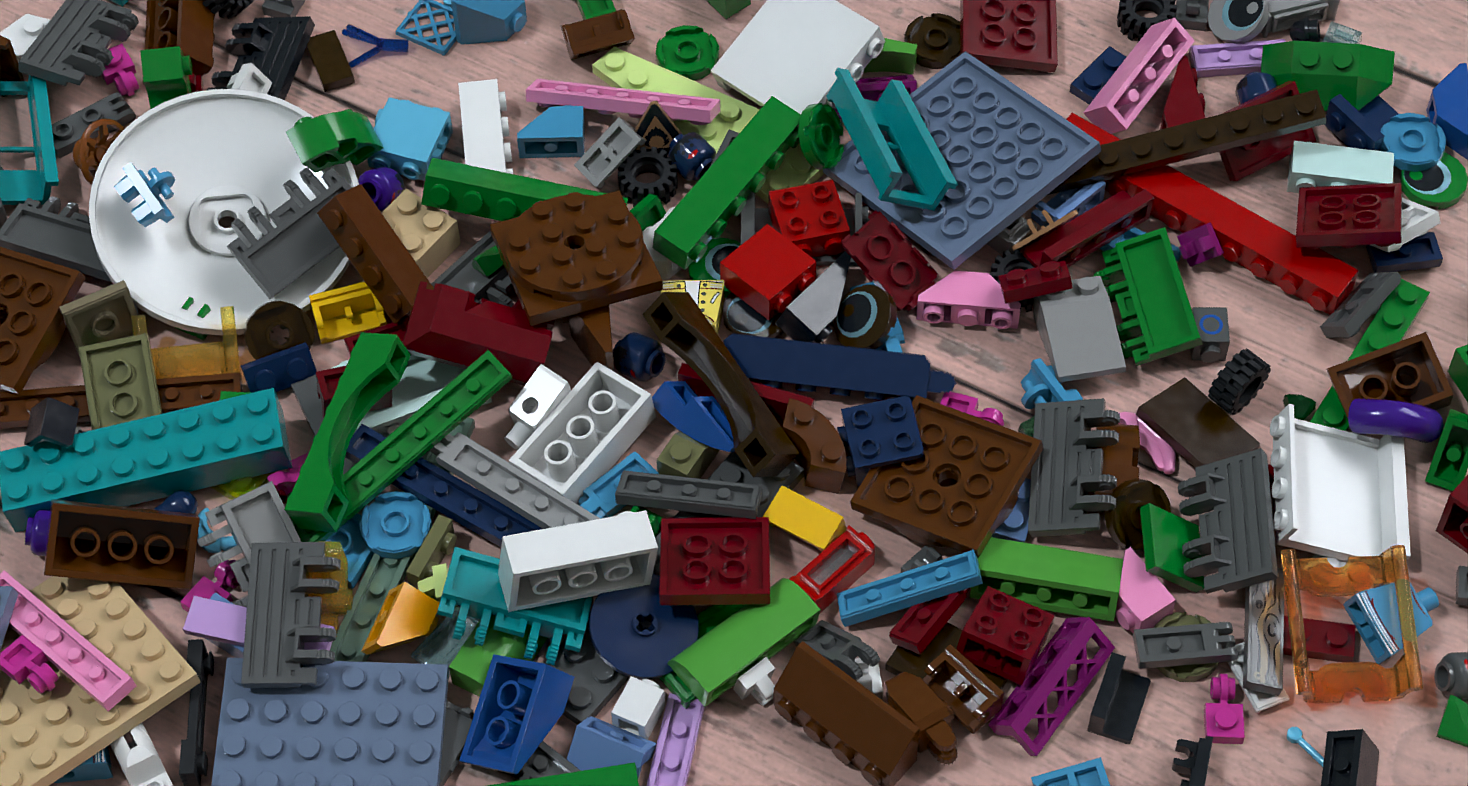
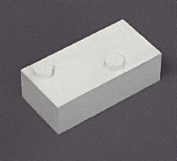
(586, 432)
(577, 560)

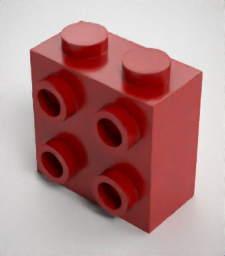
(810, 217)
(768, 272)

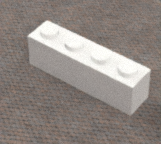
(484, 126)

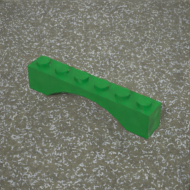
(371, 372)

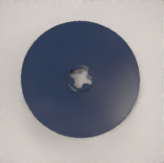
(634, 652)

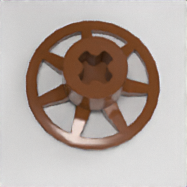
(90, 151)

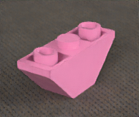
(968, 301)

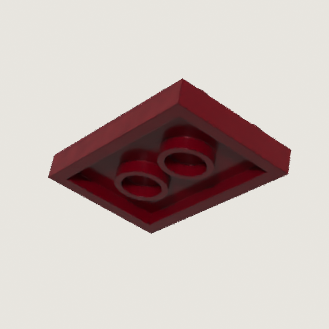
(1254, 156)

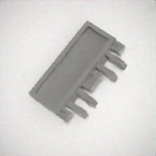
(250, 519)

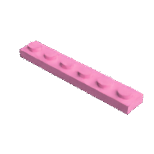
(612, 100)
(67, 648)

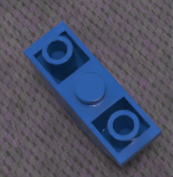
(1450, 109)

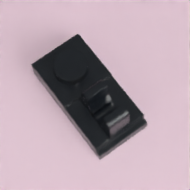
(1197, 761)

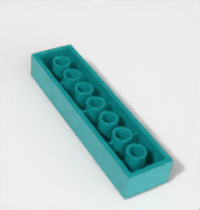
(148, 457)

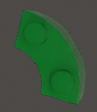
(165, 74)
(334, 139)

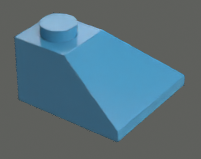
(487, 20)

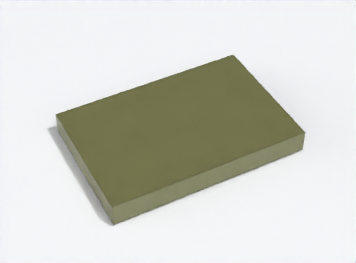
(120, 381)

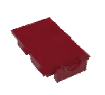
(890, 260)

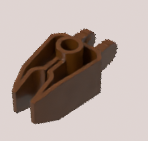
(925, 709)

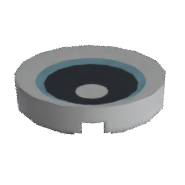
(1237, 19)

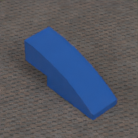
(694, 415)

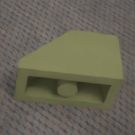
(685, 457)

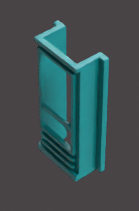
(909, 137)
(32, 184)

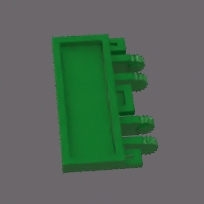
(1152, 295)

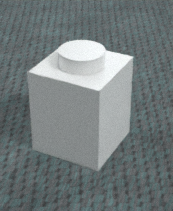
(639, 707)

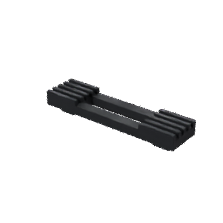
(192, 757)

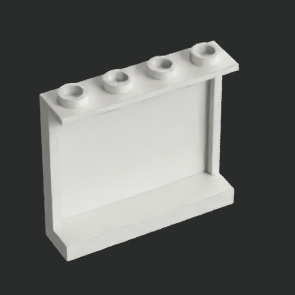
(795, 50)
(1337, 489)

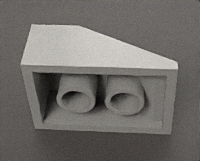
(1079, 331)

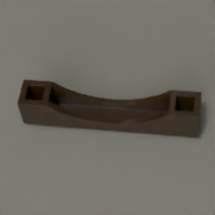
(754, 429)

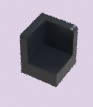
(52, 422)

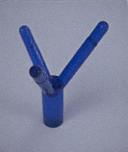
(383, 44)

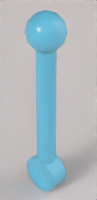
(1294, 735)

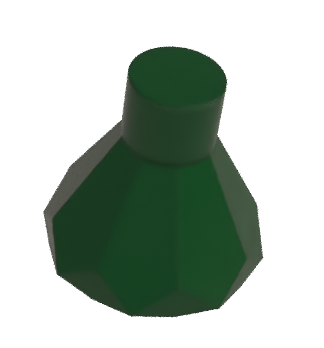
(1302, 405)

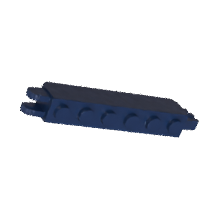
(836, 367)

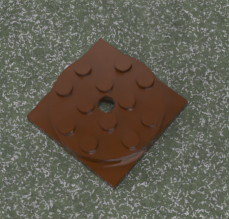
(564, 281)
(34, 323)
(978, 454)

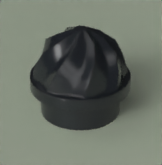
(1306, 30)

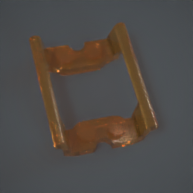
(1358, 574)

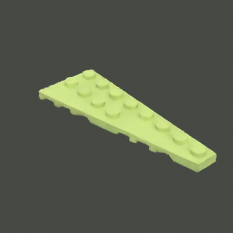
(631, 72)

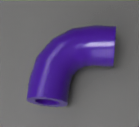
(1395, 419)

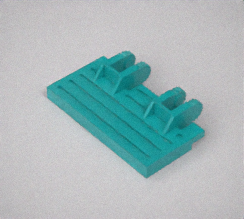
(476, 588)

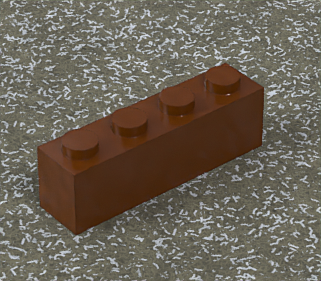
(374, 250)

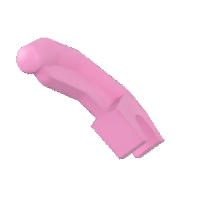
(1158, 450)

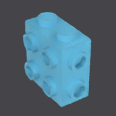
(410, 137)

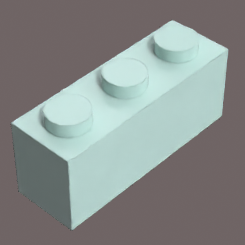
(1337, 166)

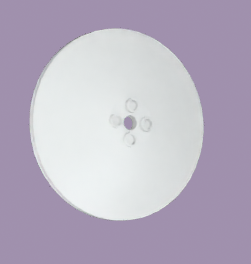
(225, 158)

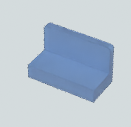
(605, 745)

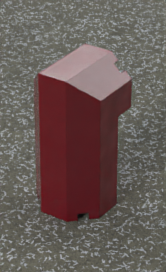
(457, 331)

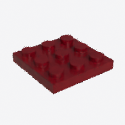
(1011, 33)
(1349, 215)
(714, 561)

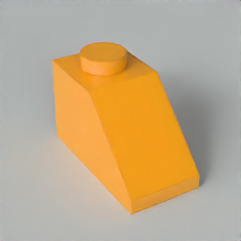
(402, 619)

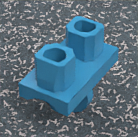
(153, 206)
(1043, 386)

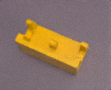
(346, 312)
(805, 518)

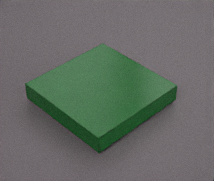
(1163, 543)

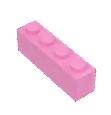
(1139, 76)

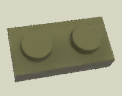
(437, 543)

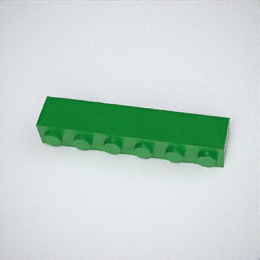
(727, 184)
(487, 191)

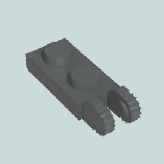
(839, 648)

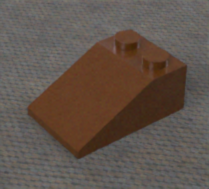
(593, 335)
(1397, 372)

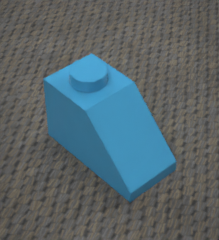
(554, 134)

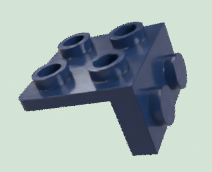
(1361, 127)
(879, 435)

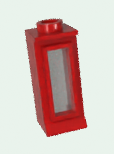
(836, 567)

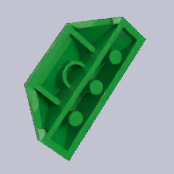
(1331, 68)

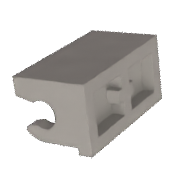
(609, 152)

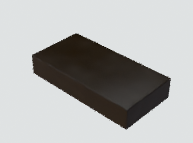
(330, 61)

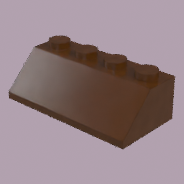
(183, 25)
(121, 544)
(846, 717)

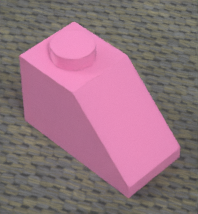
(1141, 595)

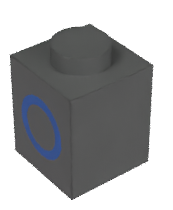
(1214, 333)

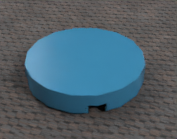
(1413, 141)
(395, 525)

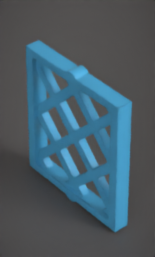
(442, 9)

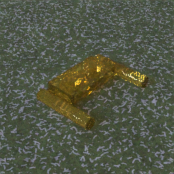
(196, 358)

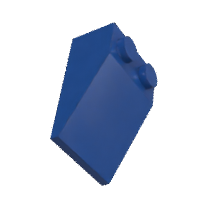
(515, 713)

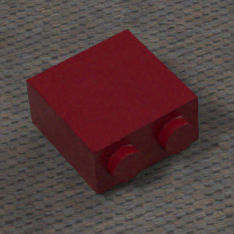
(1005, 635)

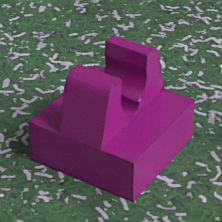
(1199, 244)

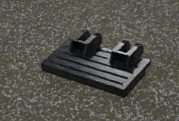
(272, 46)

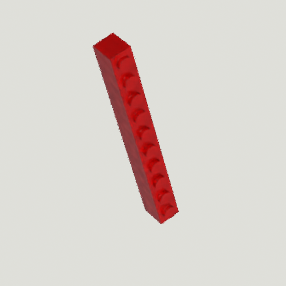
(1243, 235)

